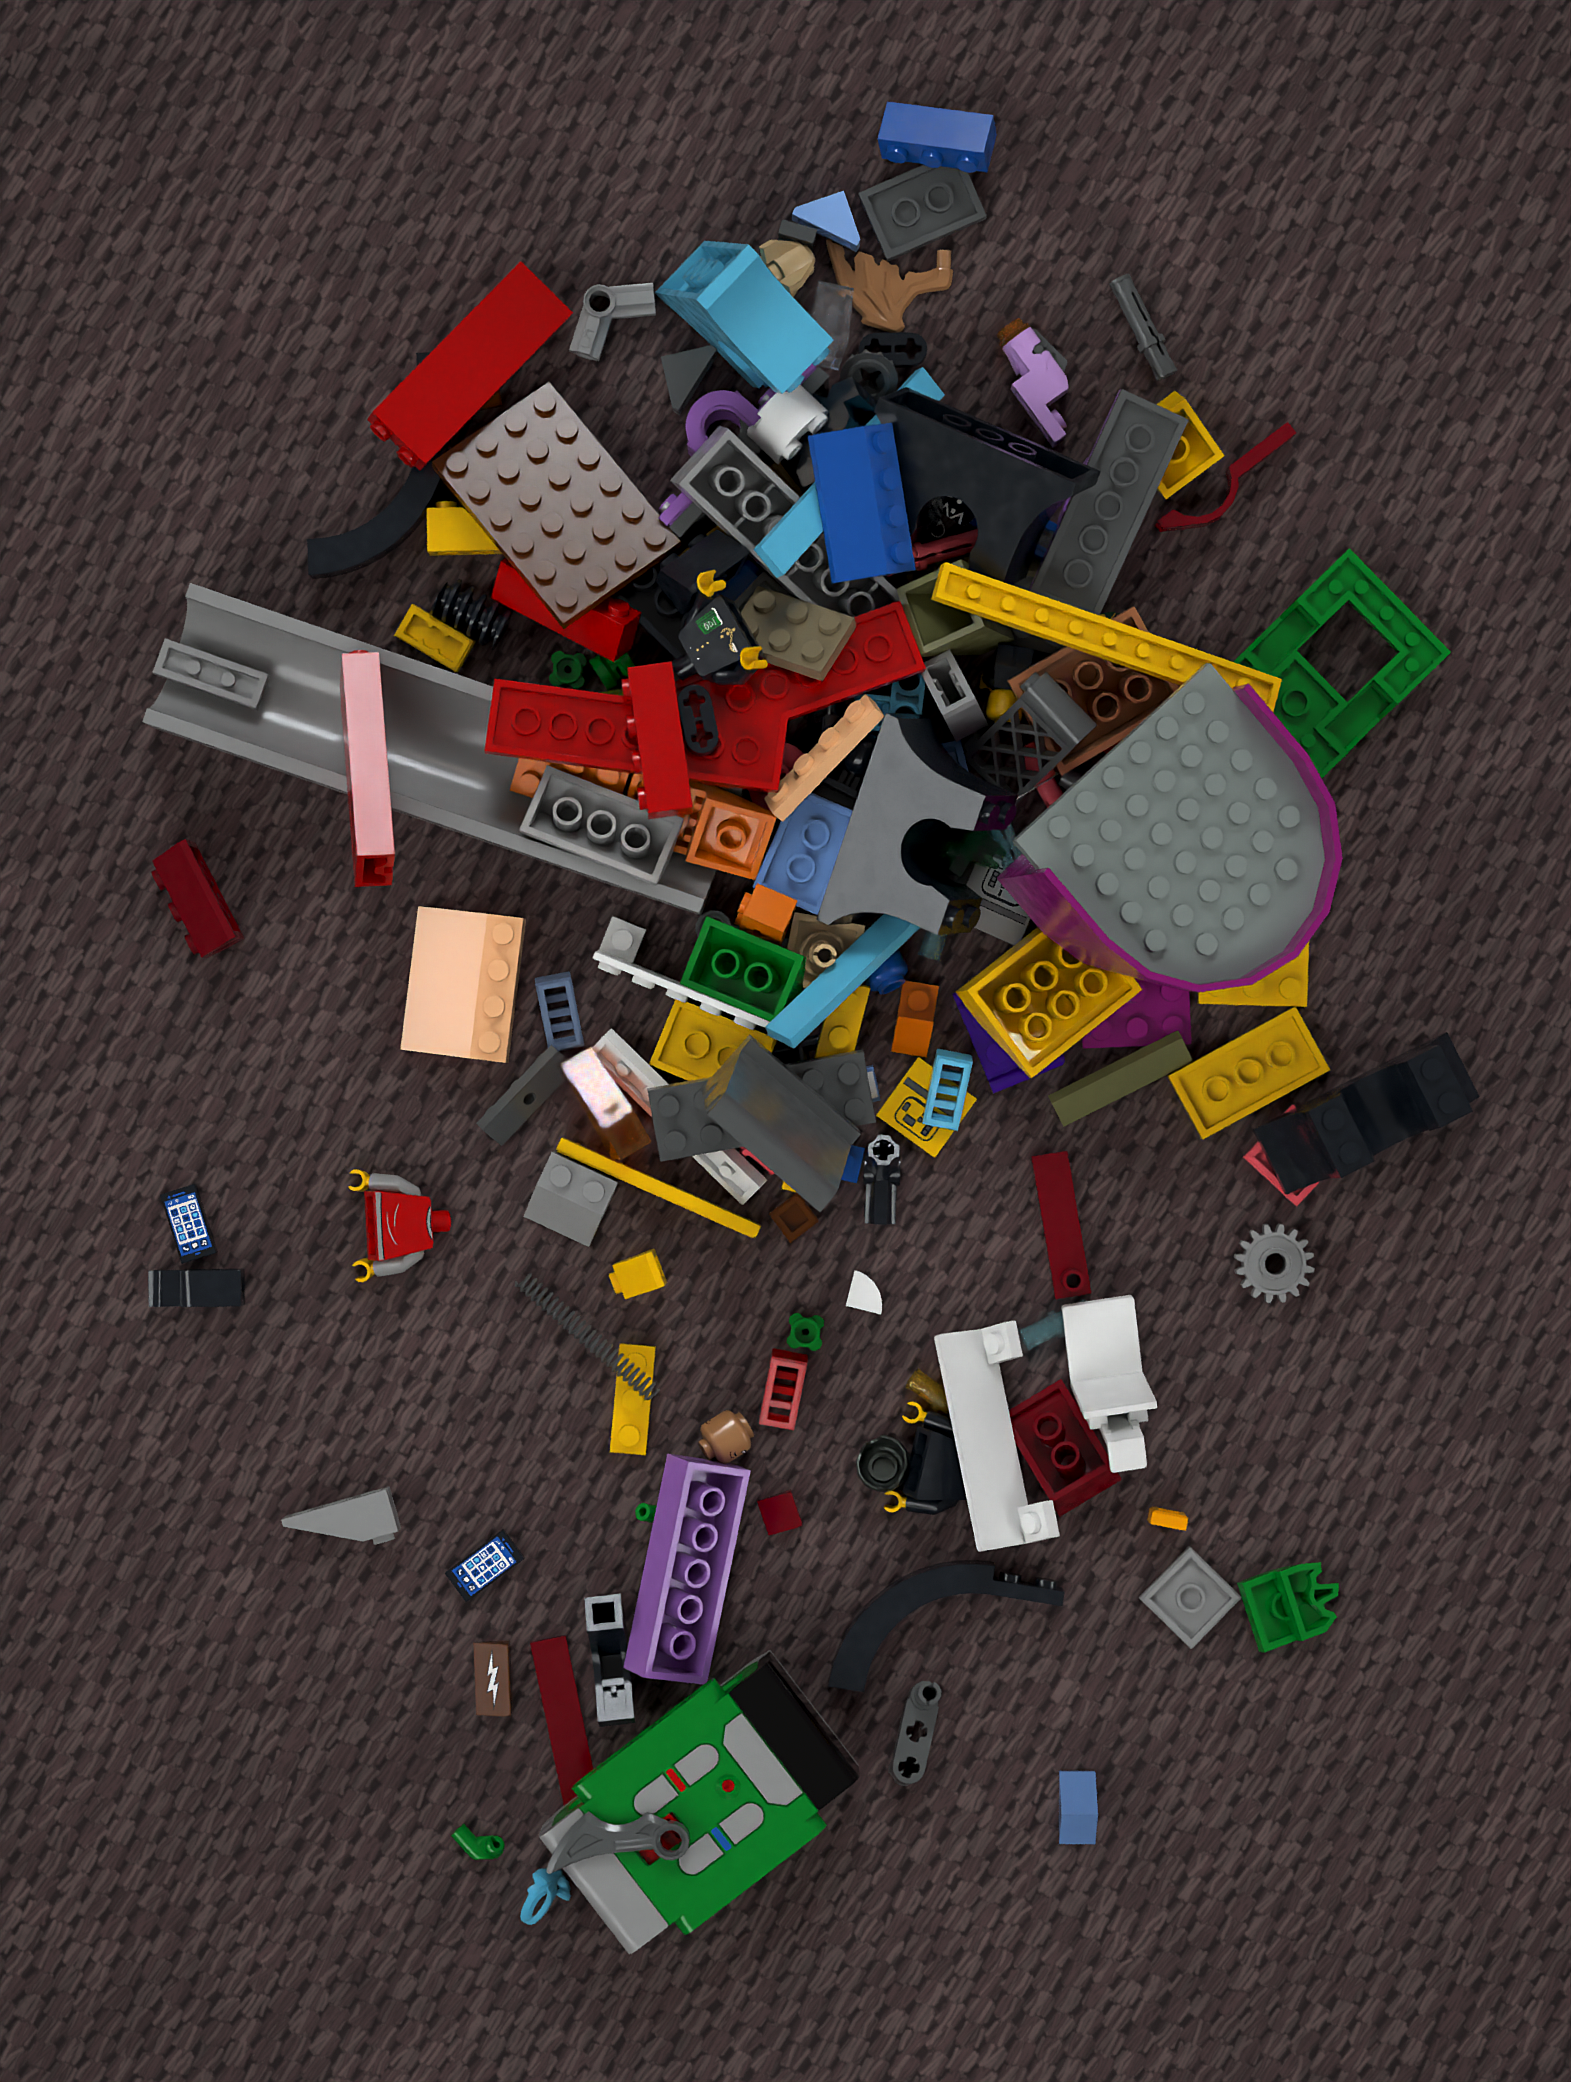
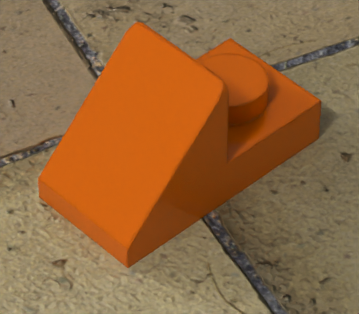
(915, 1019)

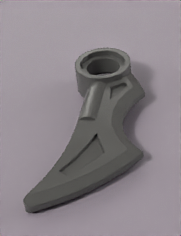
(596, 1837)

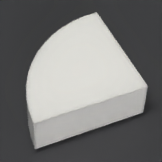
(864, 1294)

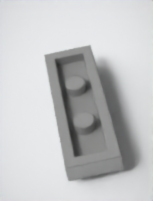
(211, 674)

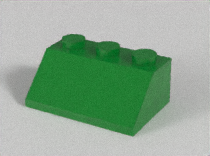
(744, 970)

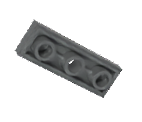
(524, 1096)

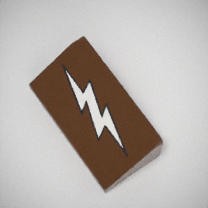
(493, 1678)

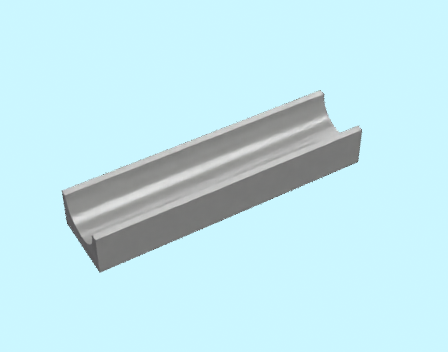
(431, 730)

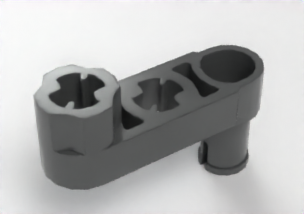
(921, 1711)

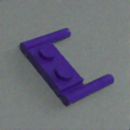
(996, 1063)

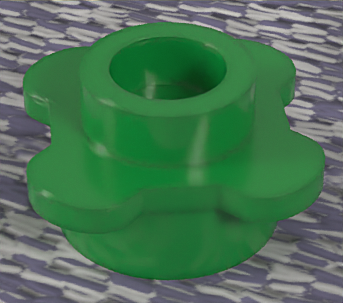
(560, 662)
(796, 1337)

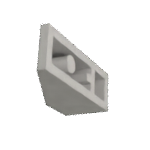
(354, 1518)

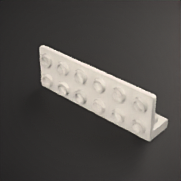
(619, 952)
(987, 1440)

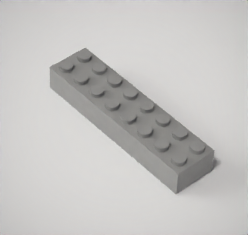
(748, 502)

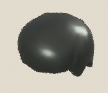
(883, 1464)

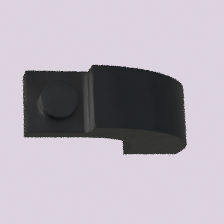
(609, 1647)

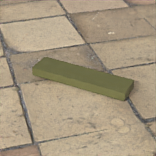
(1120, 1078)

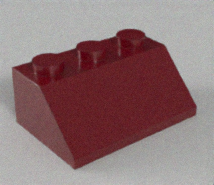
(196, 899)

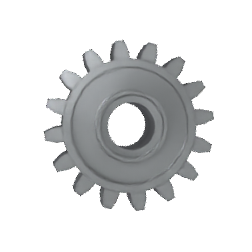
(1287, 1277)

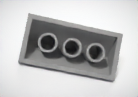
(600, 826)

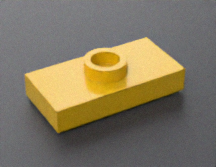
(434, 638)

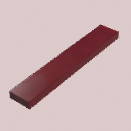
(562, 1712)

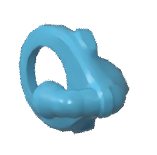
(544, 1884)

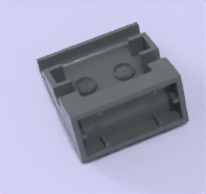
(781, 1121)

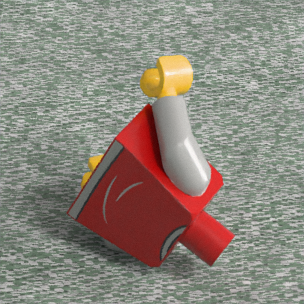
(397, 1224)

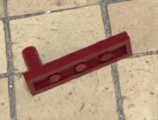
(1061, 1224)

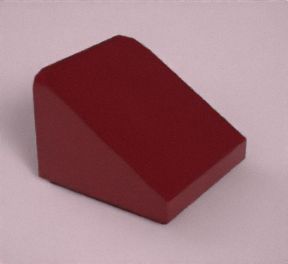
(780, 1512)

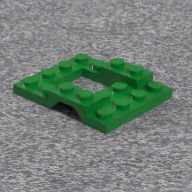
(1306, 702)

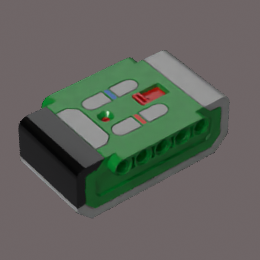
(740, 1772)

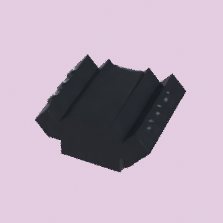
(848, 408)

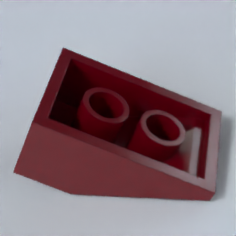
(1061, 1448)

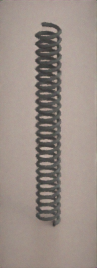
(587, 1339)

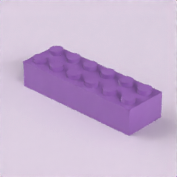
(686, 1569)

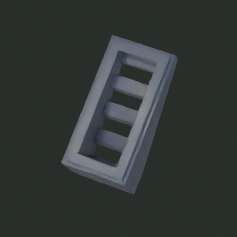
(553, 981)

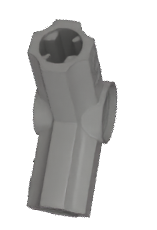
(593, 326)

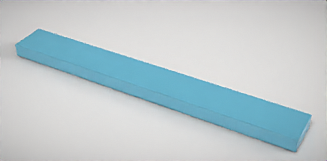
(803, 520)

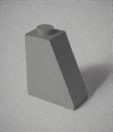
(953, 696)

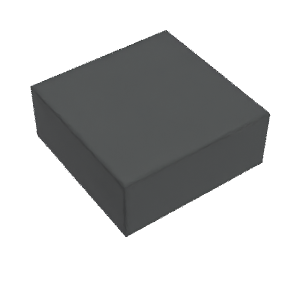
(796, 232)

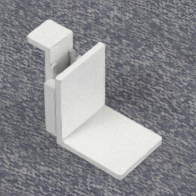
(1109, 1375)

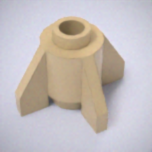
(788, 262)

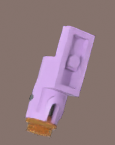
(1041, 379)

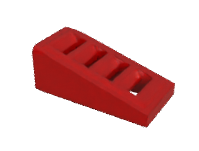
(791, 1360)

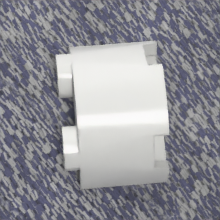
(785, 421)

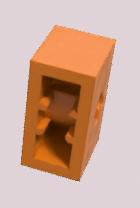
(766, 914)

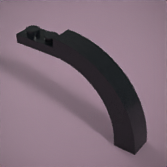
(384, 532)
(914, 1590)

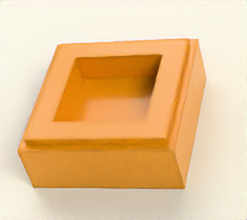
(1167, 1518)

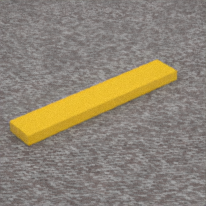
(658, 1187)

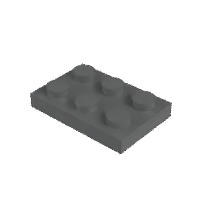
(920, 208)

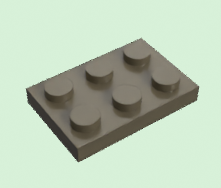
(797, 632)

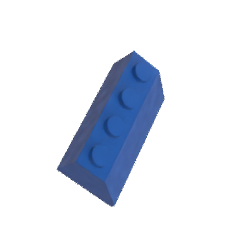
(861, 502)

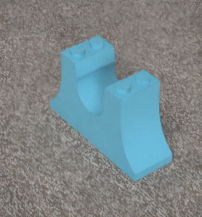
(746, 315)

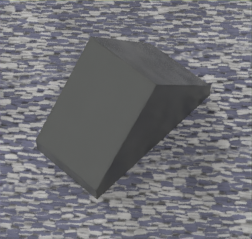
(685, 373)

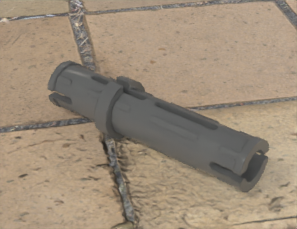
(1149, 340)

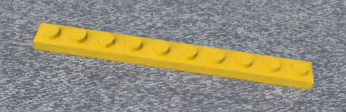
(1089, 631)

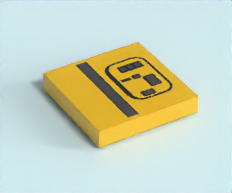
(907, 1104)

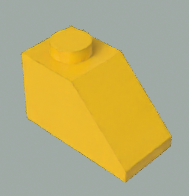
(455, 532)
(638, 1274)

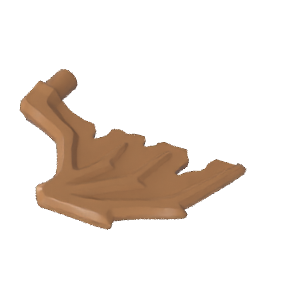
(880, 291)

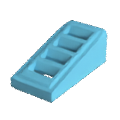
(954, 1059)

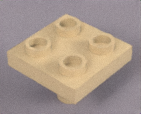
(820, 942)

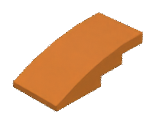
(722, 830)

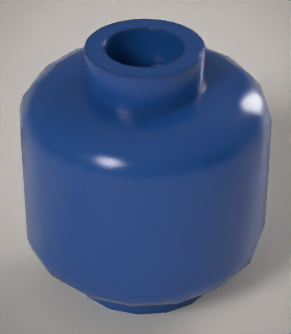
(888, 975)

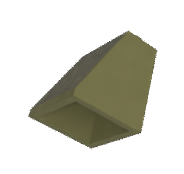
(945, 627)

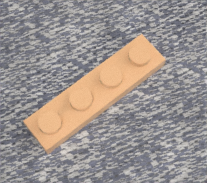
(831, 749)

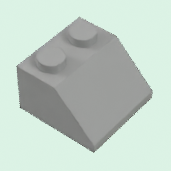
(571, 1198)

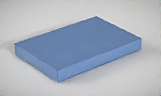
(805, 851)

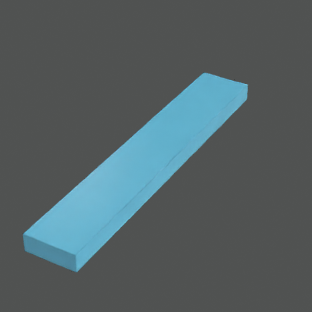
(840, 980)

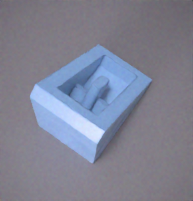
(831, 219)

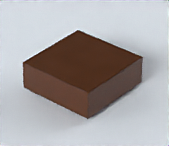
(794, 1217)

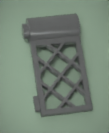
(1053, 716)

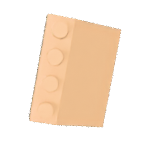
(463, 984)

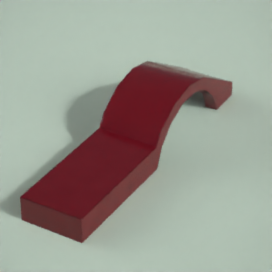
(1176, 521)

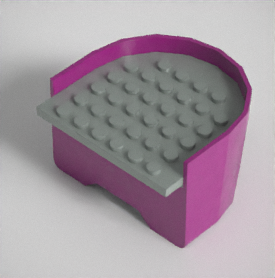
(1187, 848)

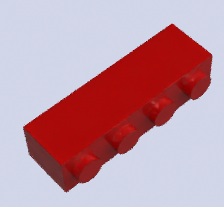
(604, 629)
(659, 740)

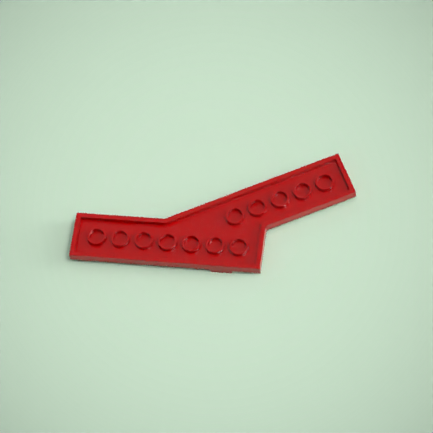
(750, 717)

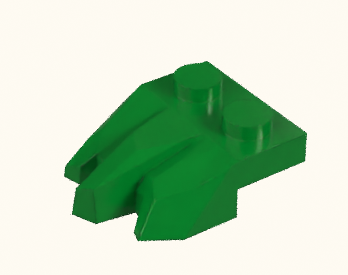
(1287, 1605)

